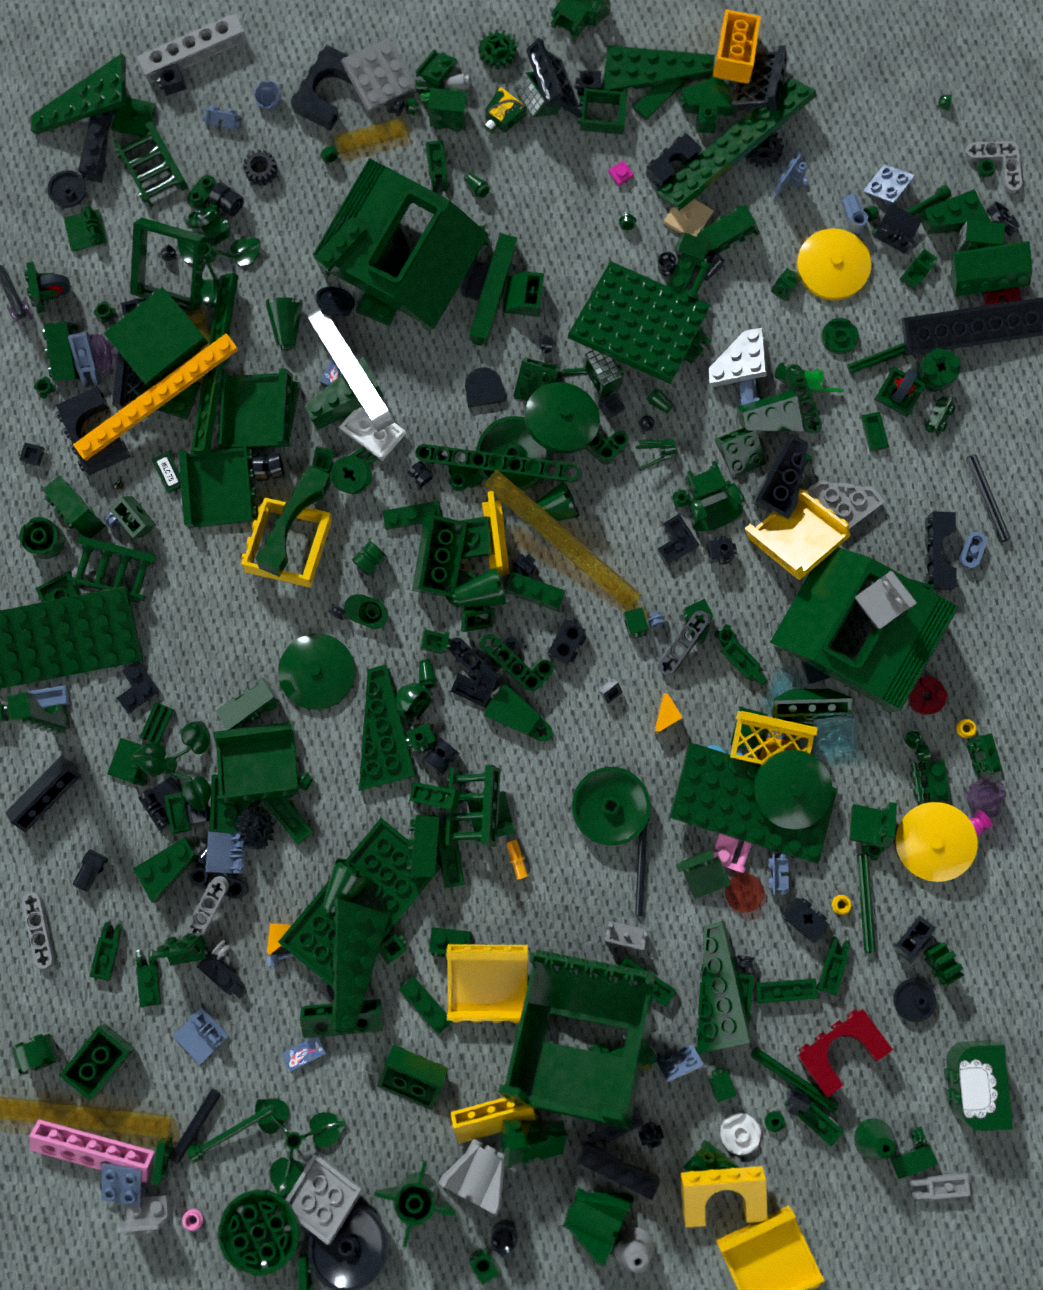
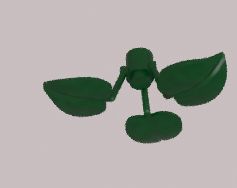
(244, 251)
(153, 762)
(325, 1130)

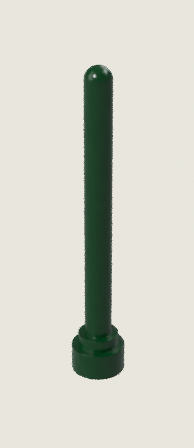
(942, 194)
(197, 1152)

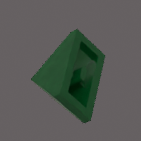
(692, 246)
(477, 618)

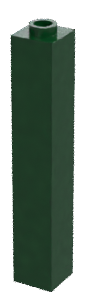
(493, 289)

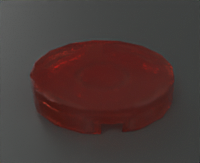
(744, 892)

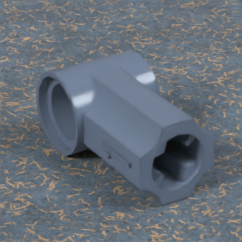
(854, 213)
(748, 391)

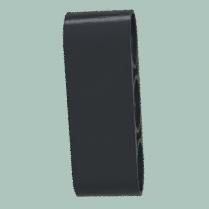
(209, 876)

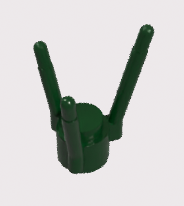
(665, 447)

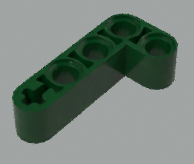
(608, 445)
(512, 659)

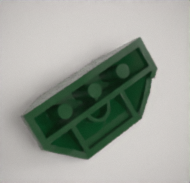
(808, 705)

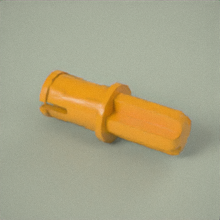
(517, 859)

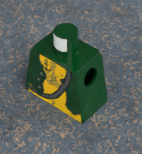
(503, 111)

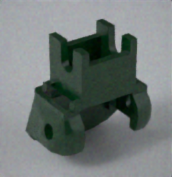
(577, 14)
(713, 502)

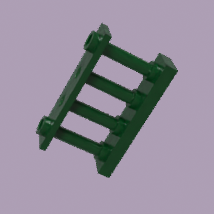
(160, 150)
(107, 551)
(488, 815)

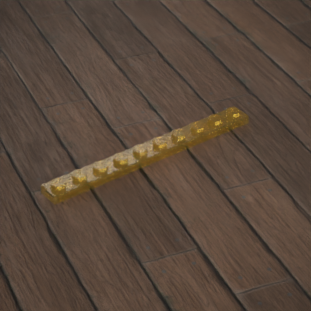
(562, 539)
(86, 1117)

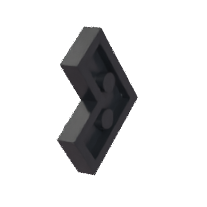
(681, 543)
(142, 687)
(476, 690)

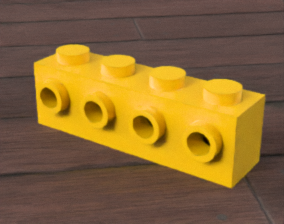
(487, 1118)

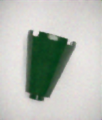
(284, 320)
(559, 503)
(480, 591)
(344, 883)
(874, 1139)

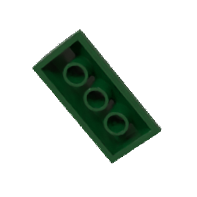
(991, 268)
(439, 556)

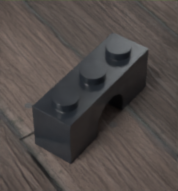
(683, 150)

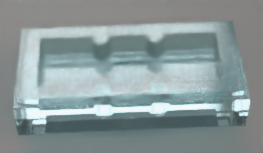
(780, 683)

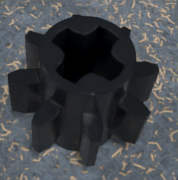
(524, 565)
(651, 1135)

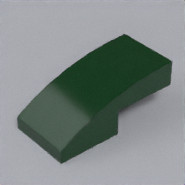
(919, 269)
(914, 1161)

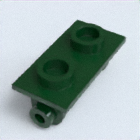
(943, 409)

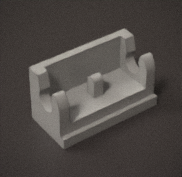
(626, 935)

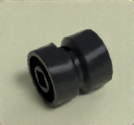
(226, 199)
(274, 464)
(436, 761)
(503, 1237)

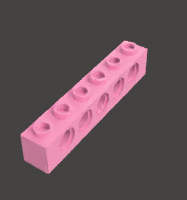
(88, 1148)

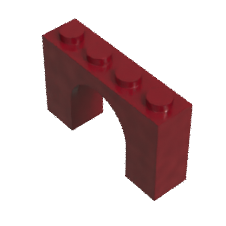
(856, 1026)

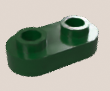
(202, 191)

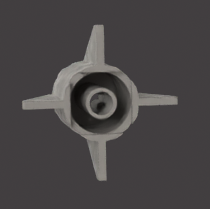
(477, 1176)

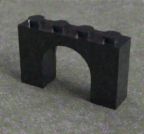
(306, 102)
(74, 414)

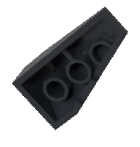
(782, 484)

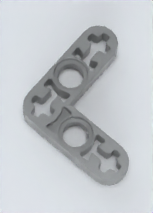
(1005, 157)

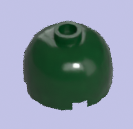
(412, 700)

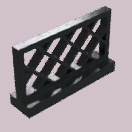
(552, 78)
(773, 79)
(122, 383)

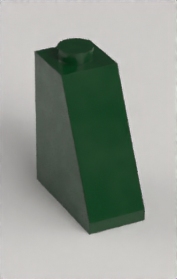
(708, 92)

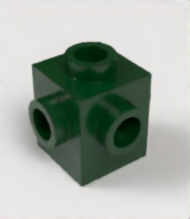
(427, 740)

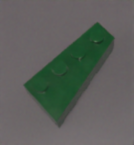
(337, 400)

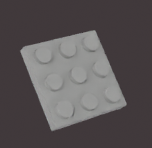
(378, 74)
(323, 1198)

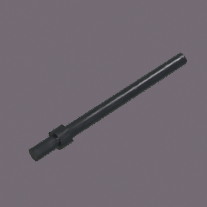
(641, 871)

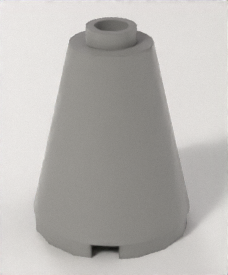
(634, 1249)

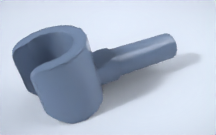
(272, 960)

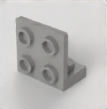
(885, 600)
(148, 1217)

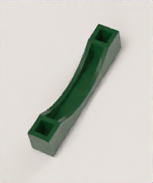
(311, 488)
(27, 711)

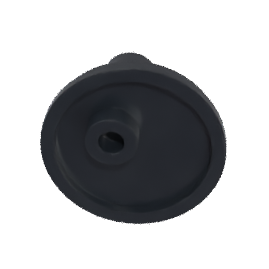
(66, 188)
(335, 301)
(914, 1000)

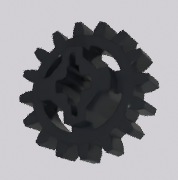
(765, 153)
(255, 828)

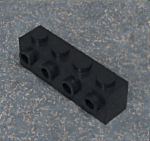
(43, 794)

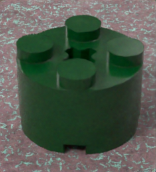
(948, 369)
(49, 533)
(35, 1054)

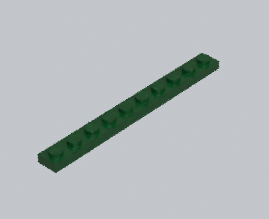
(212, 380)

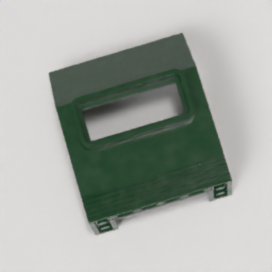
(437, 261)
(890, 656)
(571, 1078)

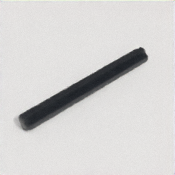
(988, 498)

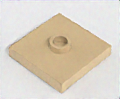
(690, 218)

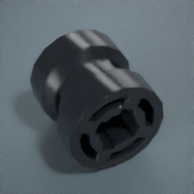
(666, 259)
(420, 474)

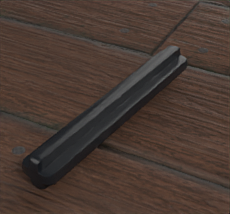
(11, 294)
(195, 1126)

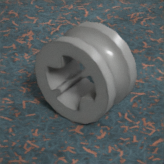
(221, 949)

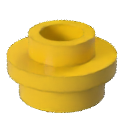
(972, 728)
(845, 909)

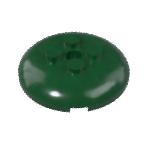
(245, 1246)

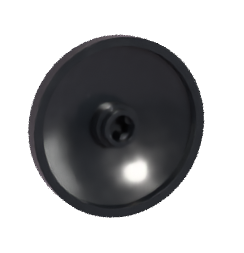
(355, 1253)

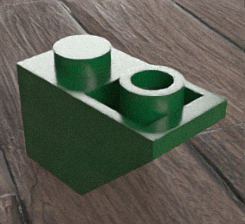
(690, 610)

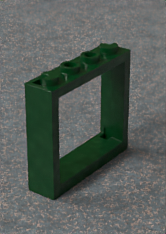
(139, 255)

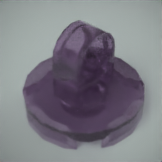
(103, 351)
(986, 795)

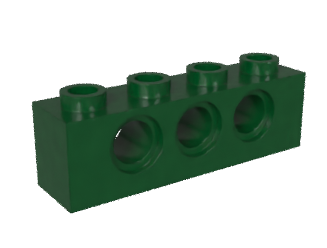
(317, 1019)

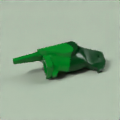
(814, 380)

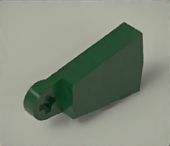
(516, 714)

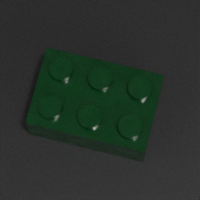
(97, 1062)

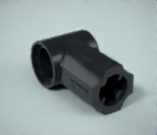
(91, 867)

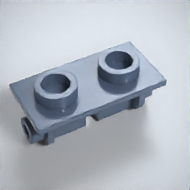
(229, 118)
(779, 882)

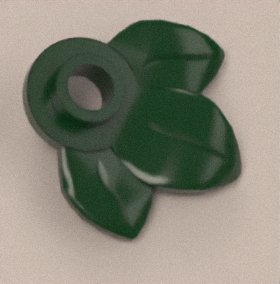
(468, 476)

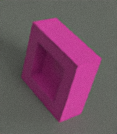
(620, 173)

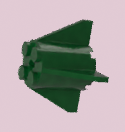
(413, 1210)
(597, 1221)

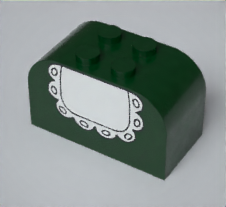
(979, 1085)

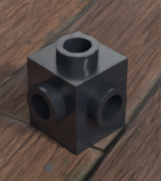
(715, 550)

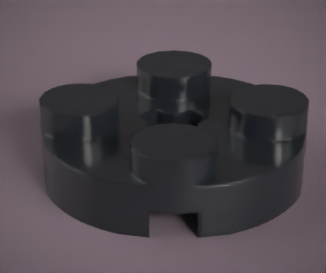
(1000, 215)

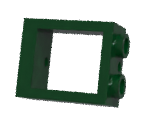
(603, 97)

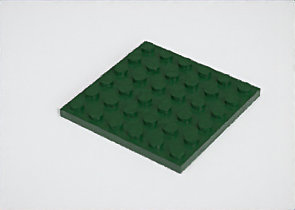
(639, 322)

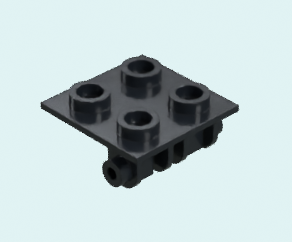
(898, 228)
(155, 802)

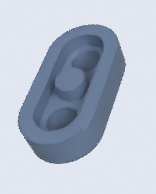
(973, 551)

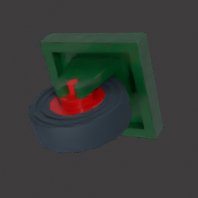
(44, 286)
(900, 391)

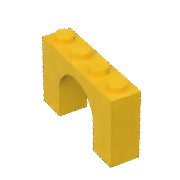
(700, 1185)

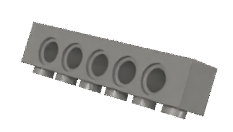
(201, 48)

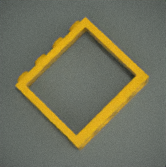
(258, 527)

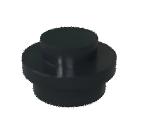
(546, 344)

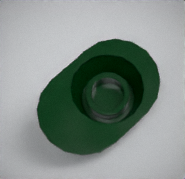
(366, 611)

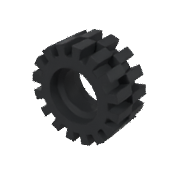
(256, 158)

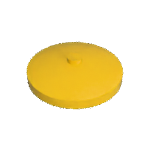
(833, 264)
(936, 841)

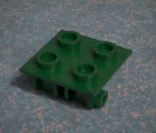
(85, 229)
(124, 767)
(709, 1158)

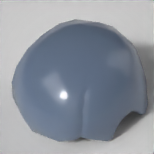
(266, 92)

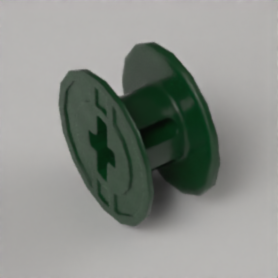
(341, 478)

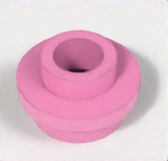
(188, 1224)

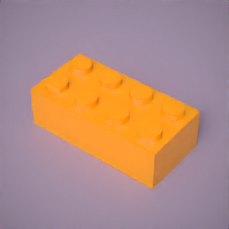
(737, 46)

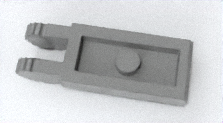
(942, 1186)

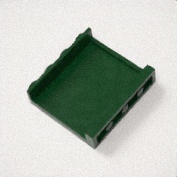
(156, 337)
(256, 410)
(218, 487)
(256, 763)

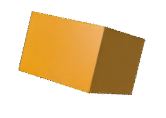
(667, 714)
(276, 931)

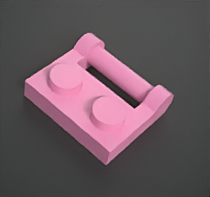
(726, 848)

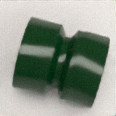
(369, 558)

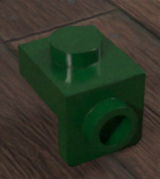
(786, 284)
(323, 459)
(435, 641)

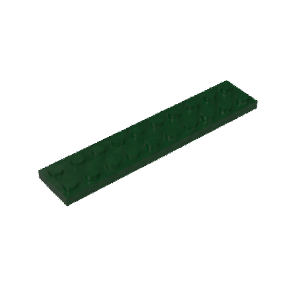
(734, 146)

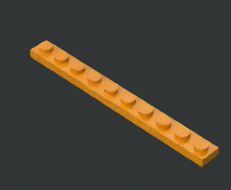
(155, 397)

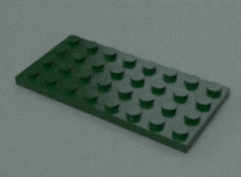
(67, 637)
(719, 797)
(389, 891)

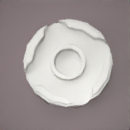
(735, 1130)

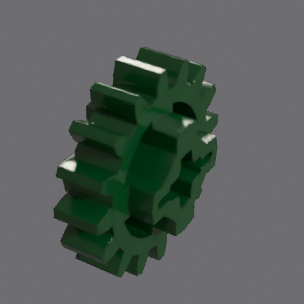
(496, 47)

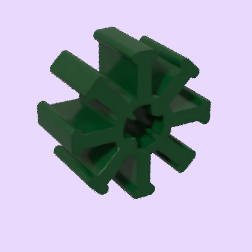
(943, 964)

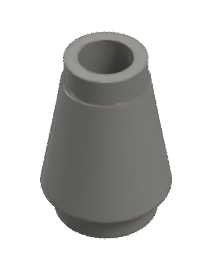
(461, 82)

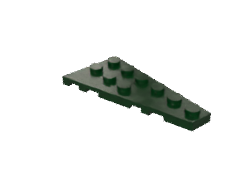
(650, 67)
(92, 96)
(384, 746)
(354, 956)
(721, 1004)

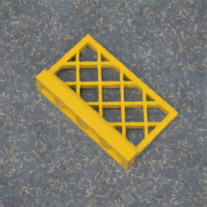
(499, 558)
(771, 725)

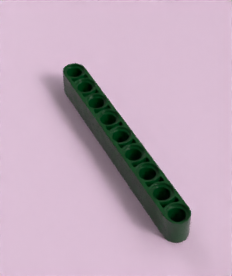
(489, 463)

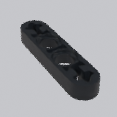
(684, 642)

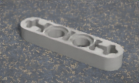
(205, 910)
(34, 931)

